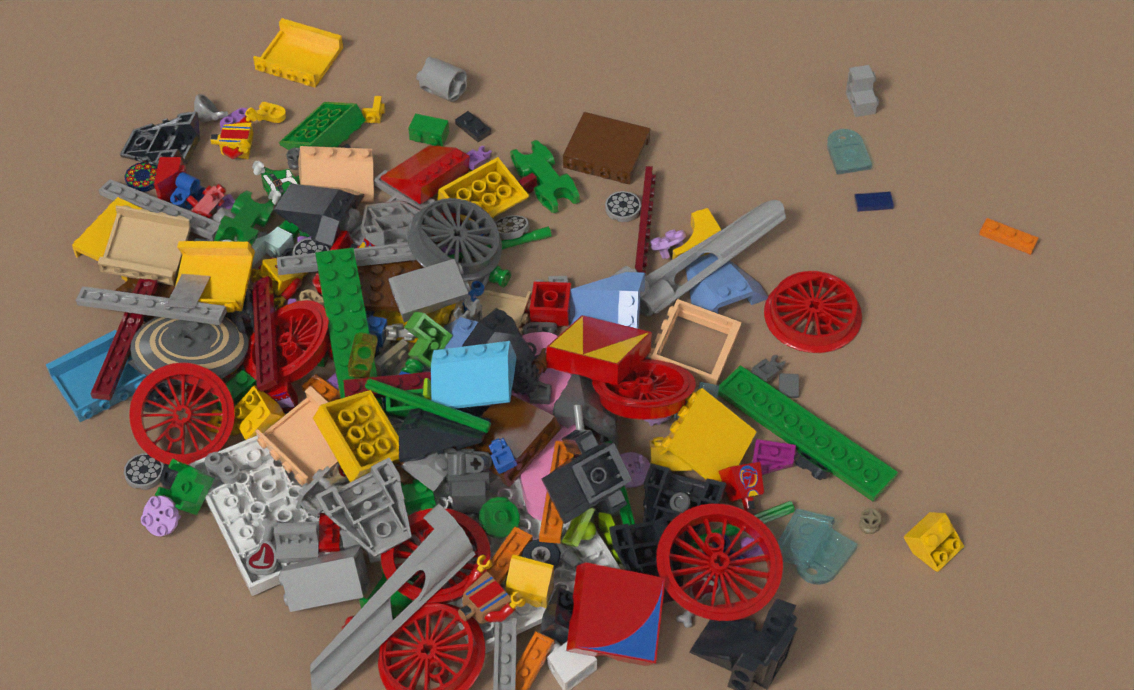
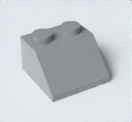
(431, 469)

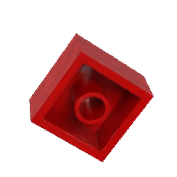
(550, 302)

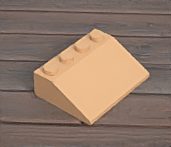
(338, 168)

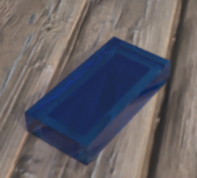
(873, 201)

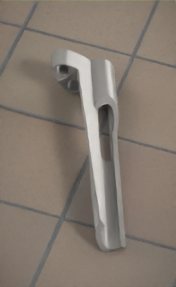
(725, 244)
(438, 556)

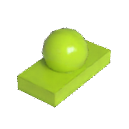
(580, 529)

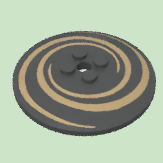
(169, 342)

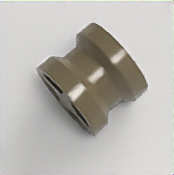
(874, 519)

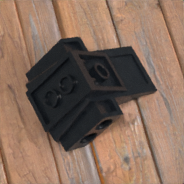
(588, 479)
(746, 652)

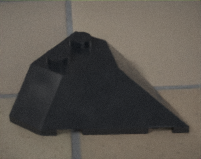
(500, 328)

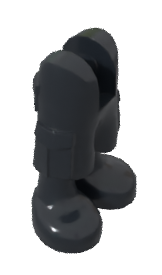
(245, 318)

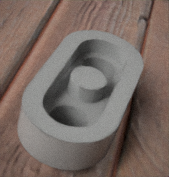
(221, 466)

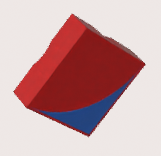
(616, 614)

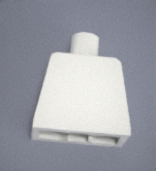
(569, 667)

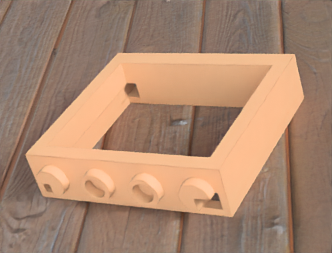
(708, 319)

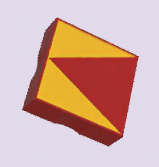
(598, 349)

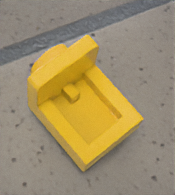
(374, 114)

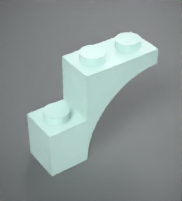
(273, 244)

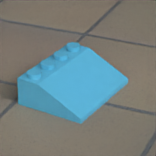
(473, 375)

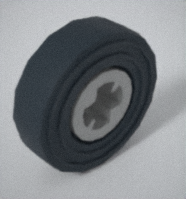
(537, 548)

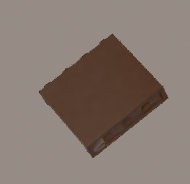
(605, 147)
(524, 430)

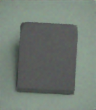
(789, 385)

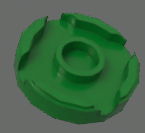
(499, 517)

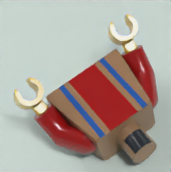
(486, 598)

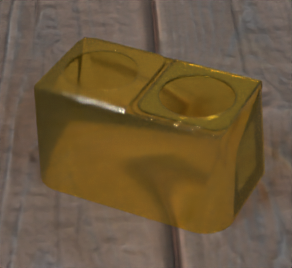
(363, 340)

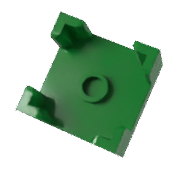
(188, 487)

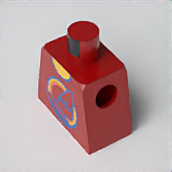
(743, 483)

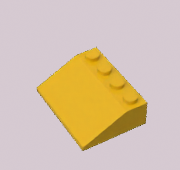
(488, 187)
(357, 433)

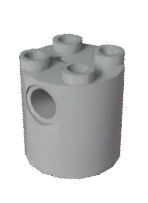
(442, 79)

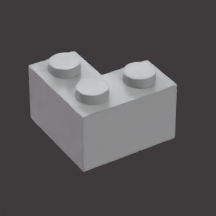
(861, 91)

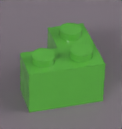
(430, 337)

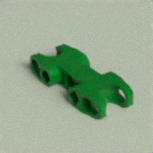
(549, 184)
(247, 214)

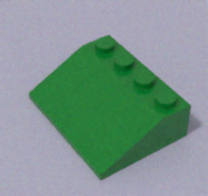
(325, 126)

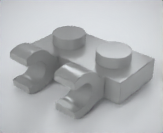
(474, 310)
(397, 330)

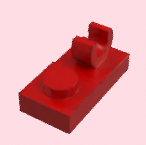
(328, 535)

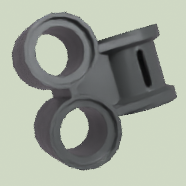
(467, 461)

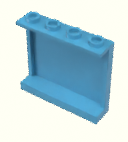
(78, 371)

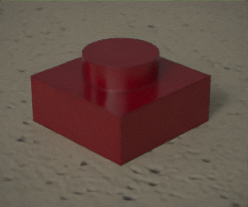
(528, 183)

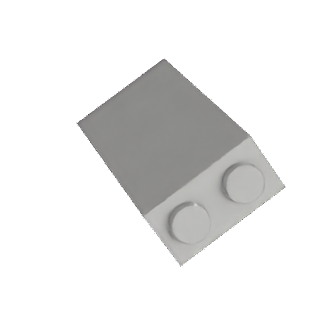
(429, 288)
(325, 580)

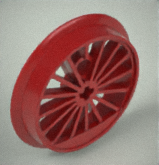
(814, 310)
(297, 329)
(199, 377)
(645, 397)
(416, 522)
(436, 645)

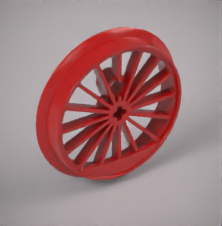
(707, 563)

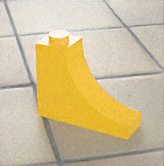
(703, 227)

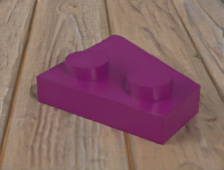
(773, 455)

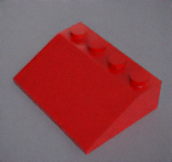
(428, 172)

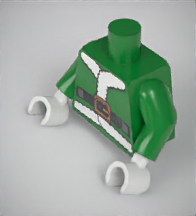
(274, 181)

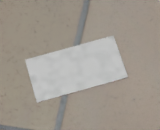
(188, 291)

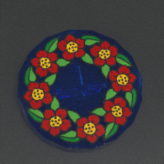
(141, 176)

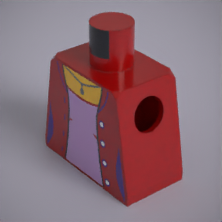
(284, 394)

